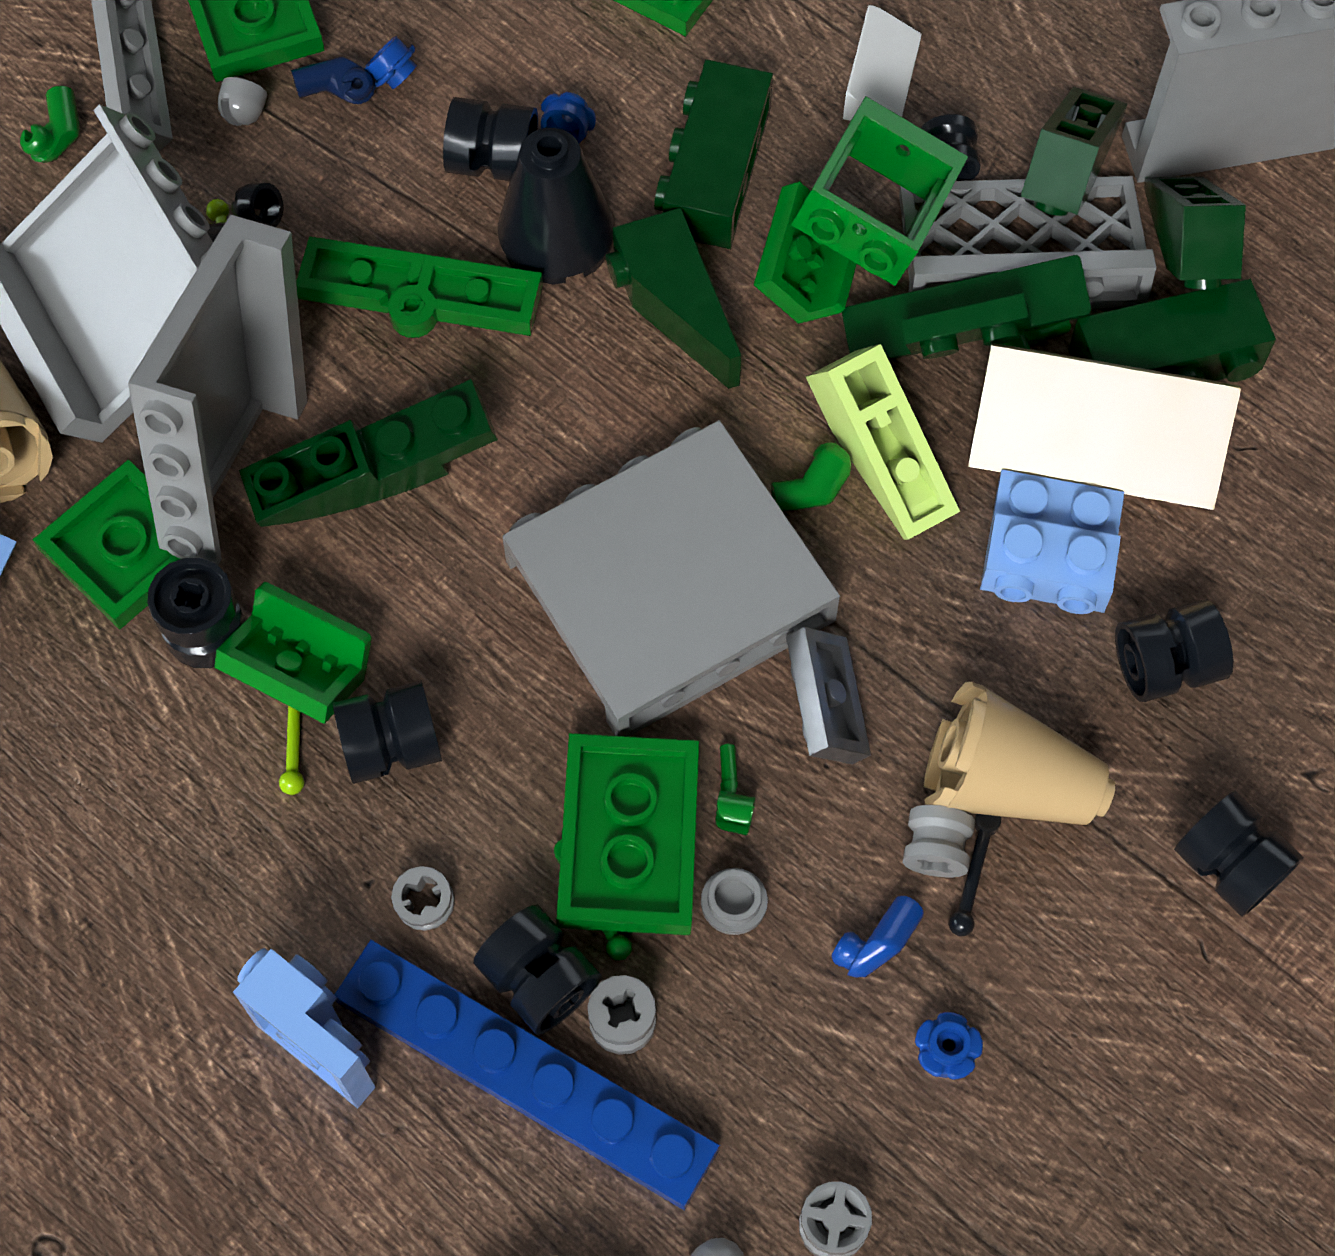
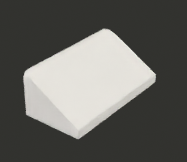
(882, 63)

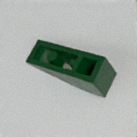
(1072, 151)
(1197, 229)
(673, 290)

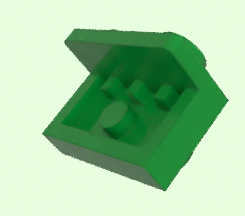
(798, 271)
(296, 653)

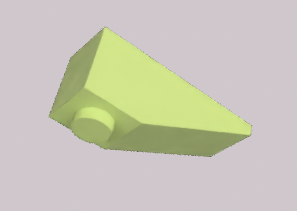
(883, 439)

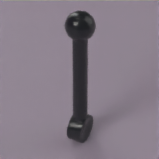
(961, 921)

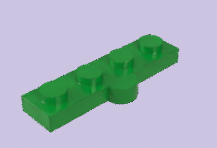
(419, 287)

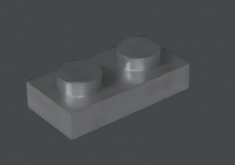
(828, 696)

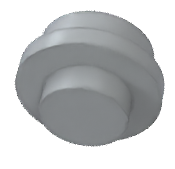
(734, 901)

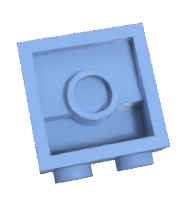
(1053, 542)
(298, 1014)

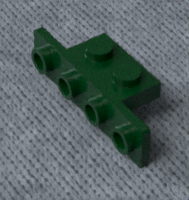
(970, 310)

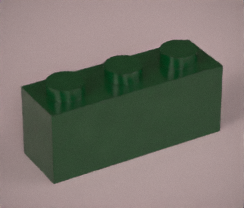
(716, 150)
(1190, 334)

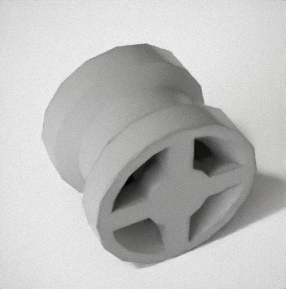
(938, 841)
(617, 1028)
(838, 1207)

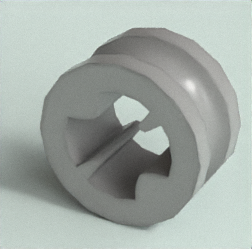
(415, 880)

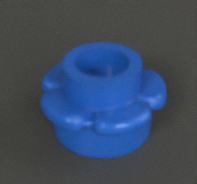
(391, 63)
(568, 113)
(940, 1062)

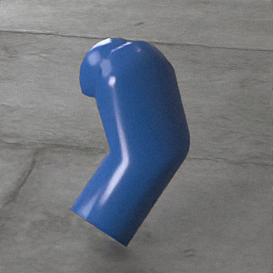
(884, 943)

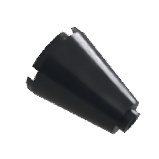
(554, 210)

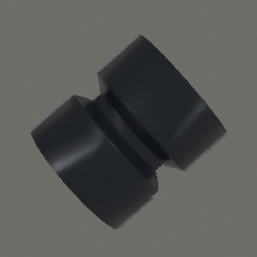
(485, 138)
(194, 609)
(1184, 647)
(386, 732)
(1238, 853)
(523, 950)

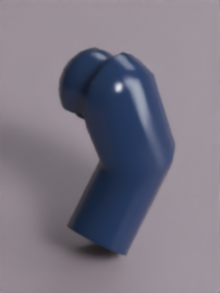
(337, 77)

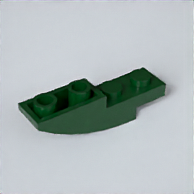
(364, 465)

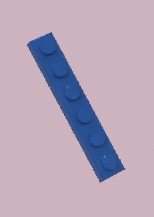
(528, 1074)

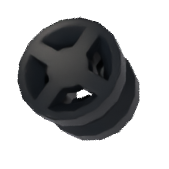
(960, 134)

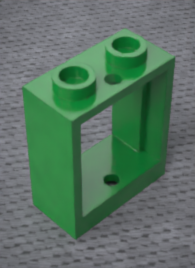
(925, 171)

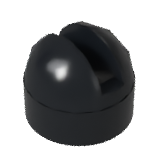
(261, 197)

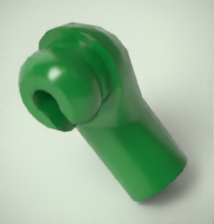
(61, 131)
(819, 484)

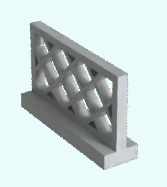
(1111, 276)

